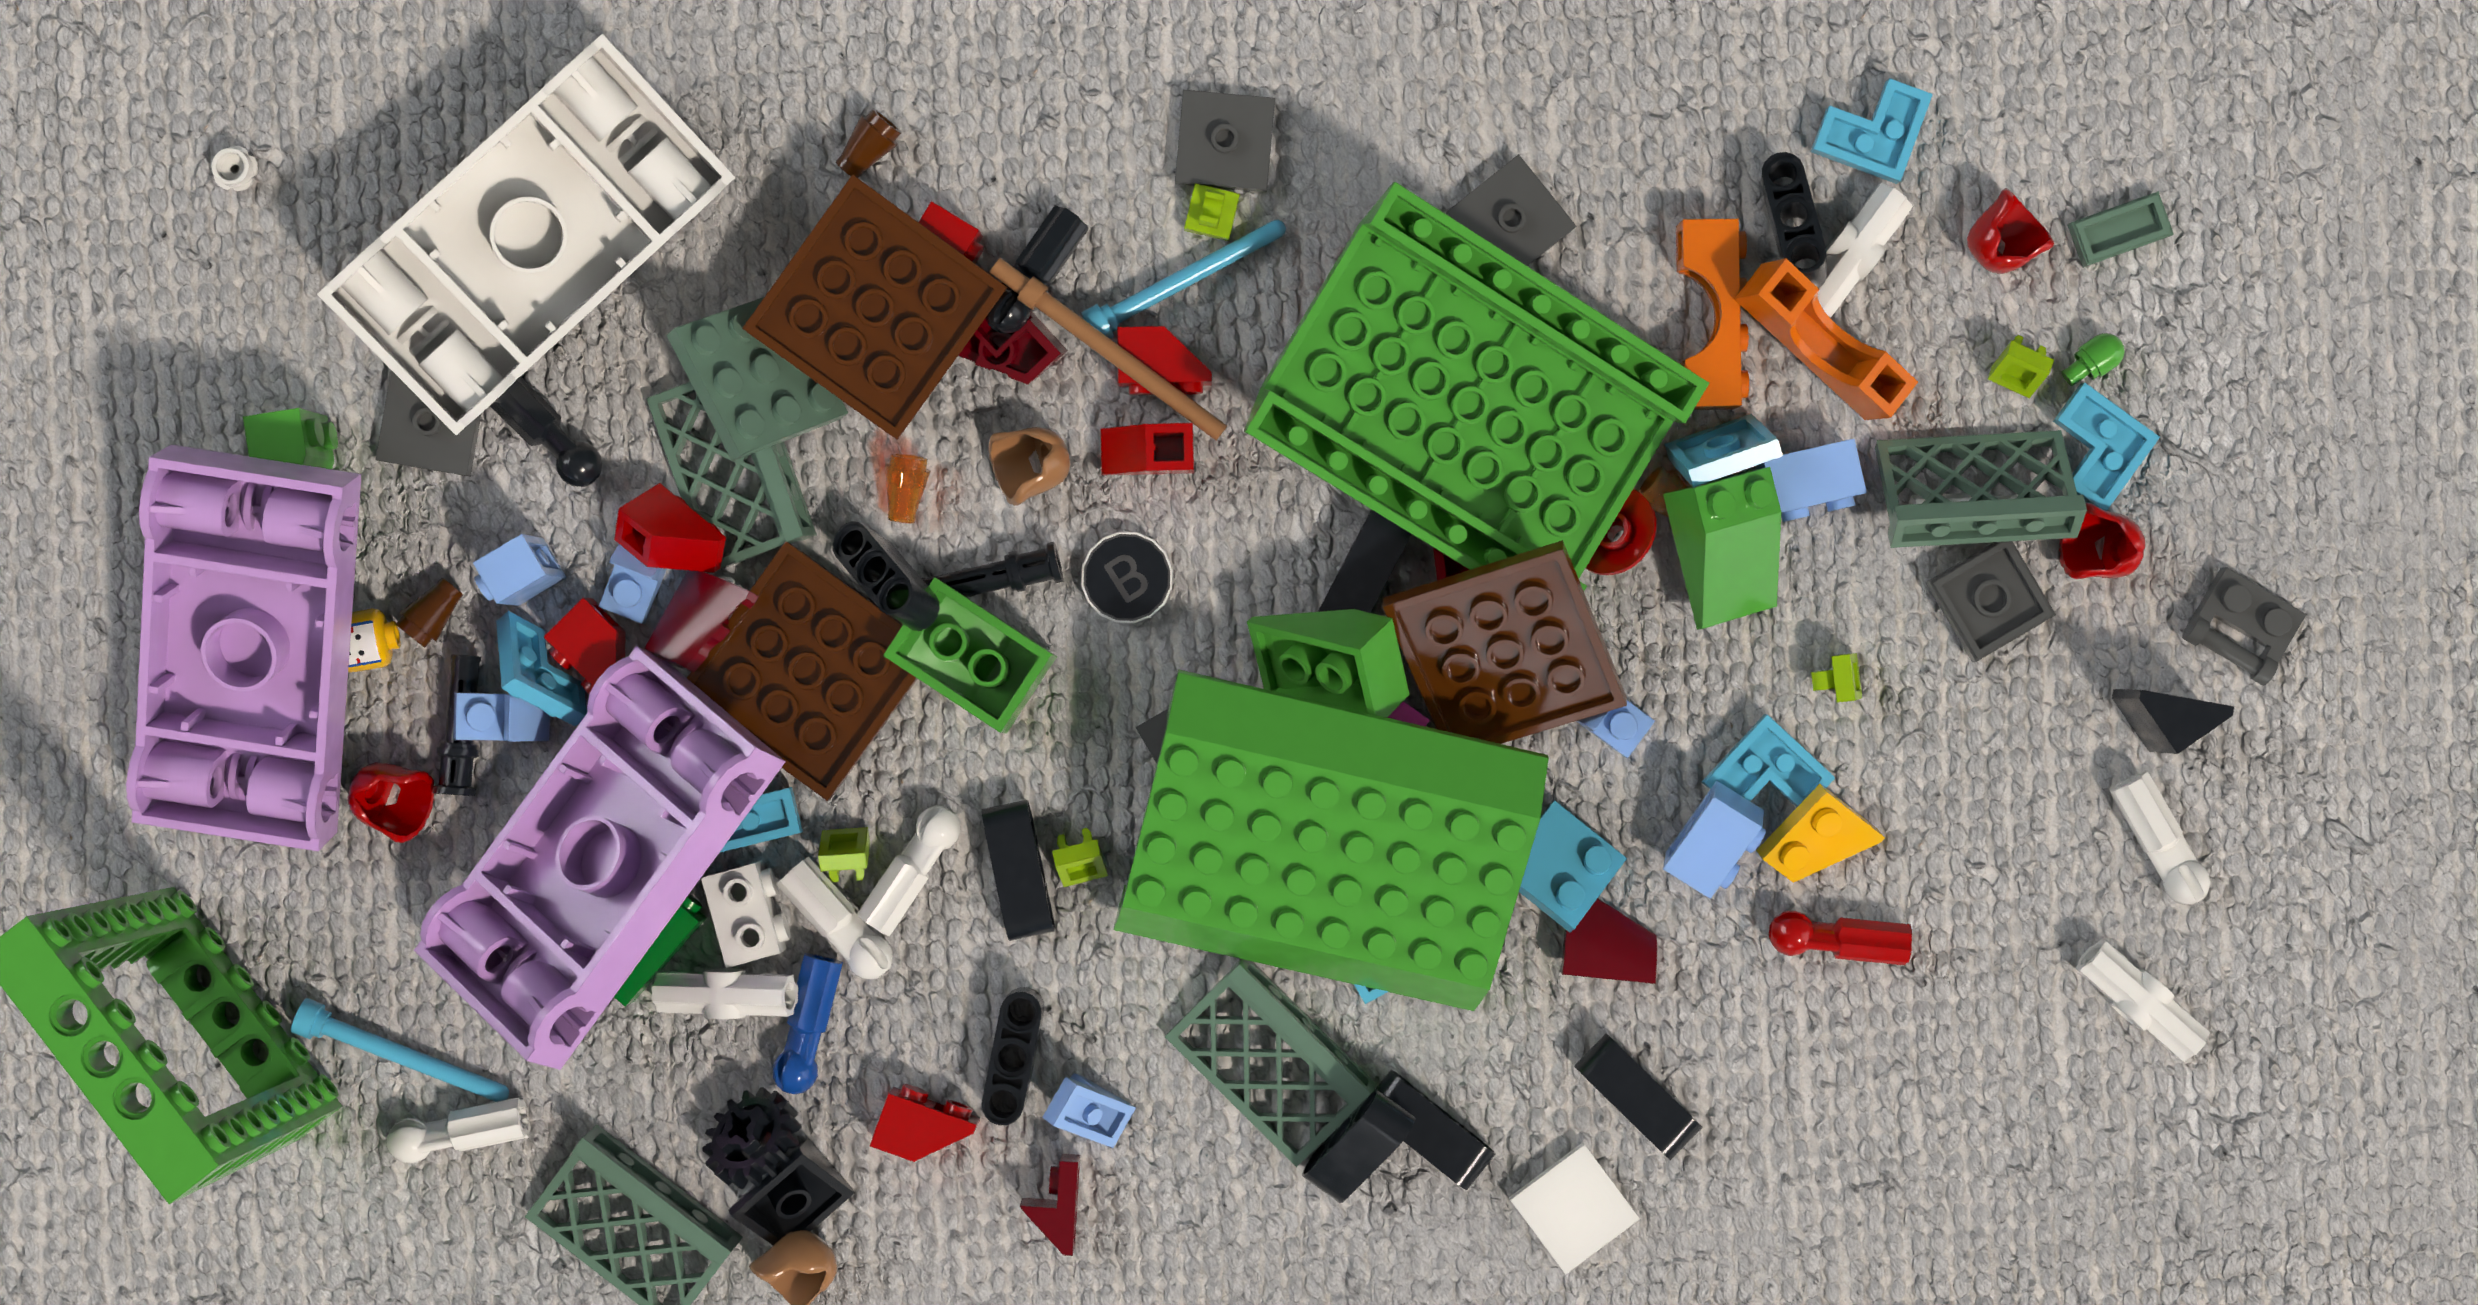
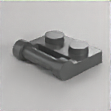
(2250, 612)

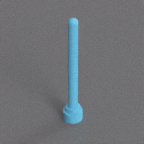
(1107, 318)
(316, 1021)

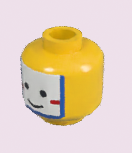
(371, 640)

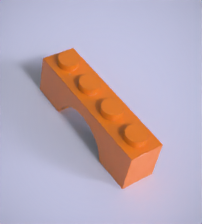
(1710, 256)
(1790, 310)

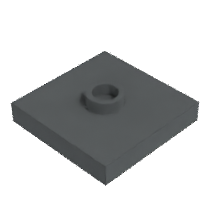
(1225, 140)
(1514, 213)
(418, 438)
(1990, 599)

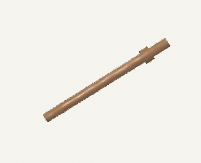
(1034, 294)

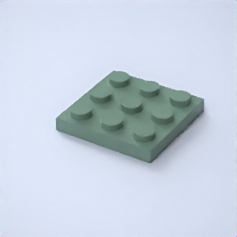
(746, 386)

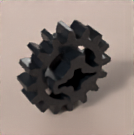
(751, 1138)

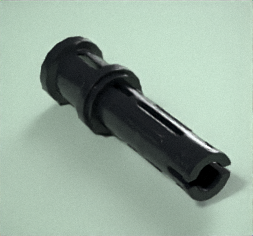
(1013, 572)
(458, 755)

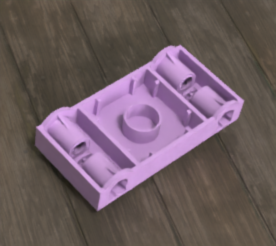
(243, 646)
(597, 857)

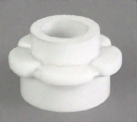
(222, 168)

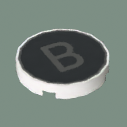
(1127, 577)

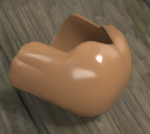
(1011, 465)
(797, 1266)

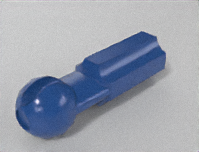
(817, 983)

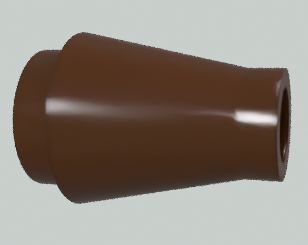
(868, 143)
(429, 613)

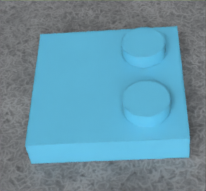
(1723, 450)
(1567, 867)

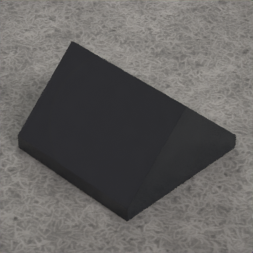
(2169, 721)
(796, 1198)

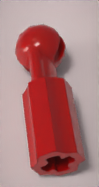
(1846, 938)

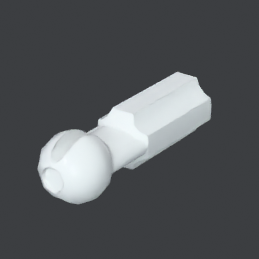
(2161, 838)
(907, 873)
(836, 920)
(464, 1129)

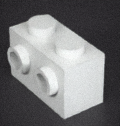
(746, 913)

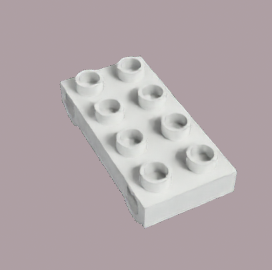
(527, 235)

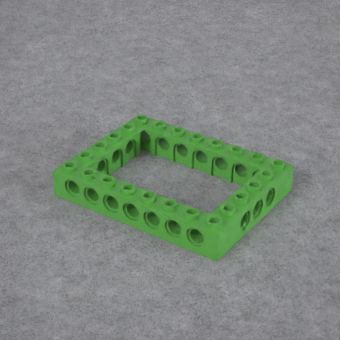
(59, 959)

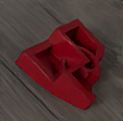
(1018, 354)
(696, 619)
(1610, 947)

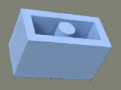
(1817, 477)
(517, 571)
(1714, 840)

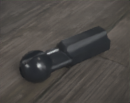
(1042, 259)
(539, 424)

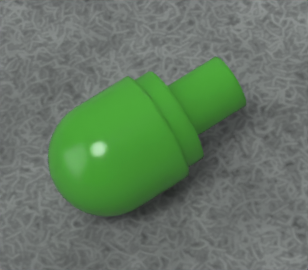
(2095, 358)

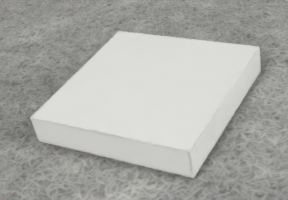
(1574, 1208)

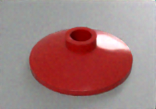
(1639, 527)

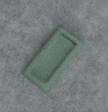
(2120, 229)

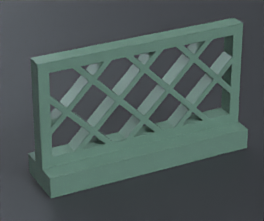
(771, 464)
(1983, 516)
(1299, 1033)
(648, 1191)

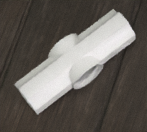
(1861, 244)
(725, 993)
(2142, 1000)

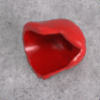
(2016, 227)
(2121, 549)
(398, 821)

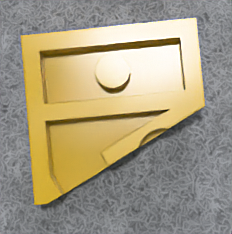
(1817, 836)

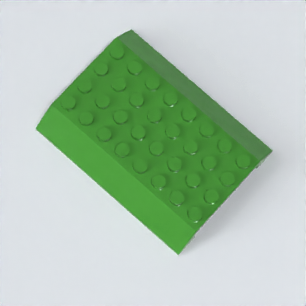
(1467, 392)
(1332, 841)

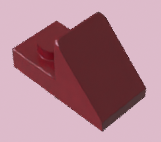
(1058, 1217)

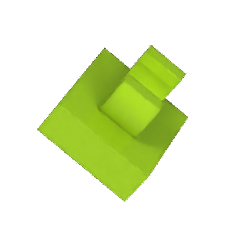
(1211, 212)
(2021, 368)
(1842, 678)
(844, 851)
(1080, 861)

